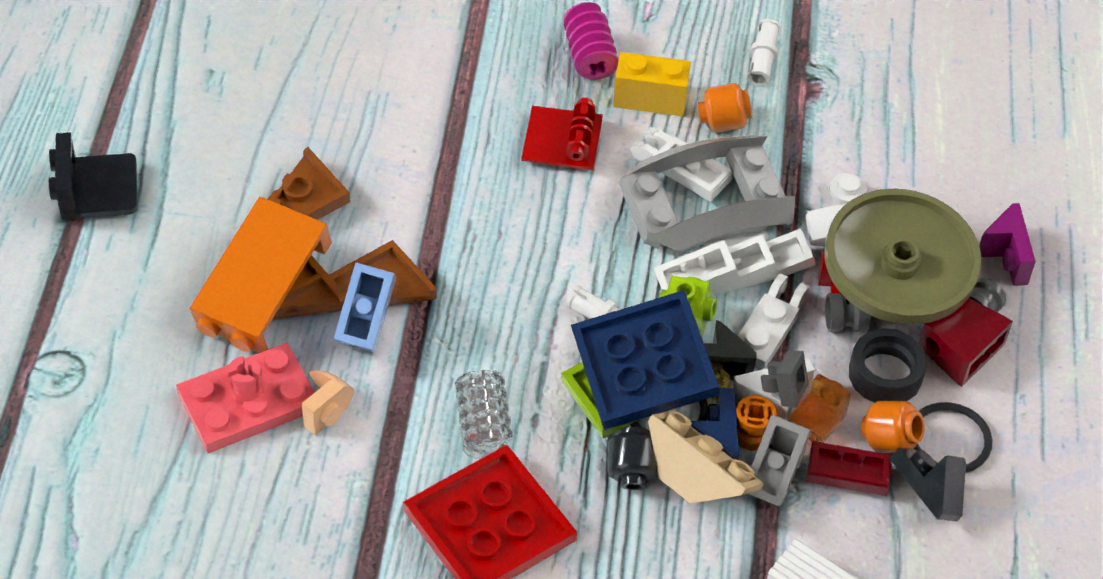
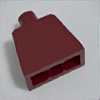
(965, 339)

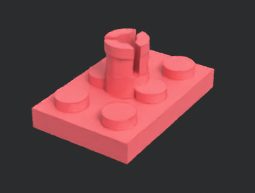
(245, 397)

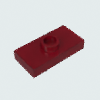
(849, 468)

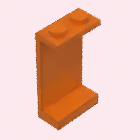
(257, 273)

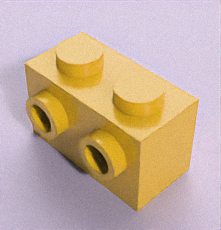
(651, 84)

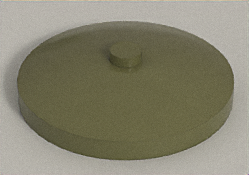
(902, 256)

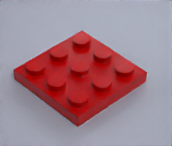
(490, 519)

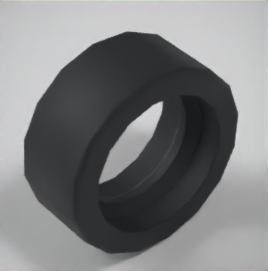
(890, 343)

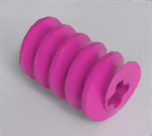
(590, 41)

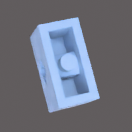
(365, 307)

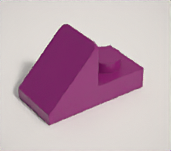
(1010, 240)

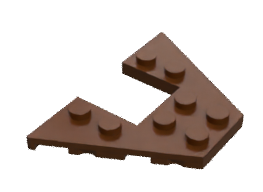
(315, 193)

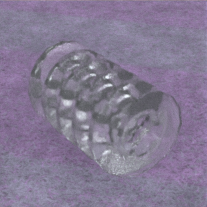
(483, 412)

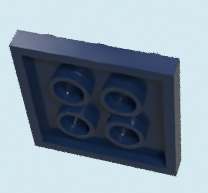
(645, 360)

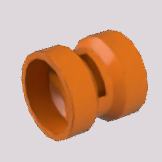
(752, 419)

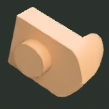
(327, 403)

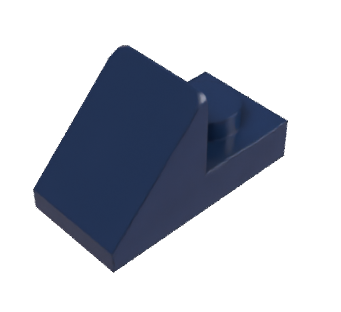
(722, 422)

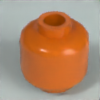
(725, 108)
(892, 426)

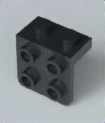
(92, 183)

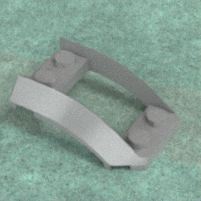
(763, 195)

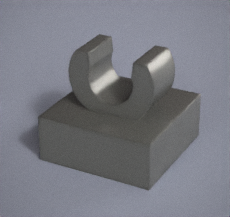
(787, 378)

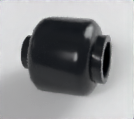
(632, 458)

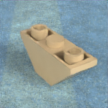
(695, 462)

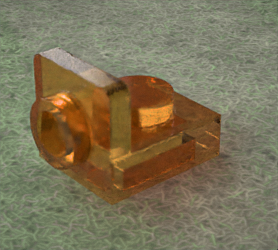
(822, 408)

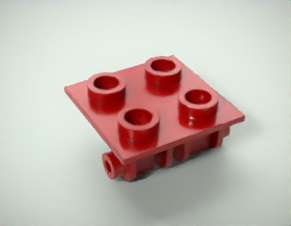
(563, 135)

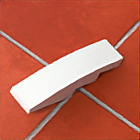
(742, 263)

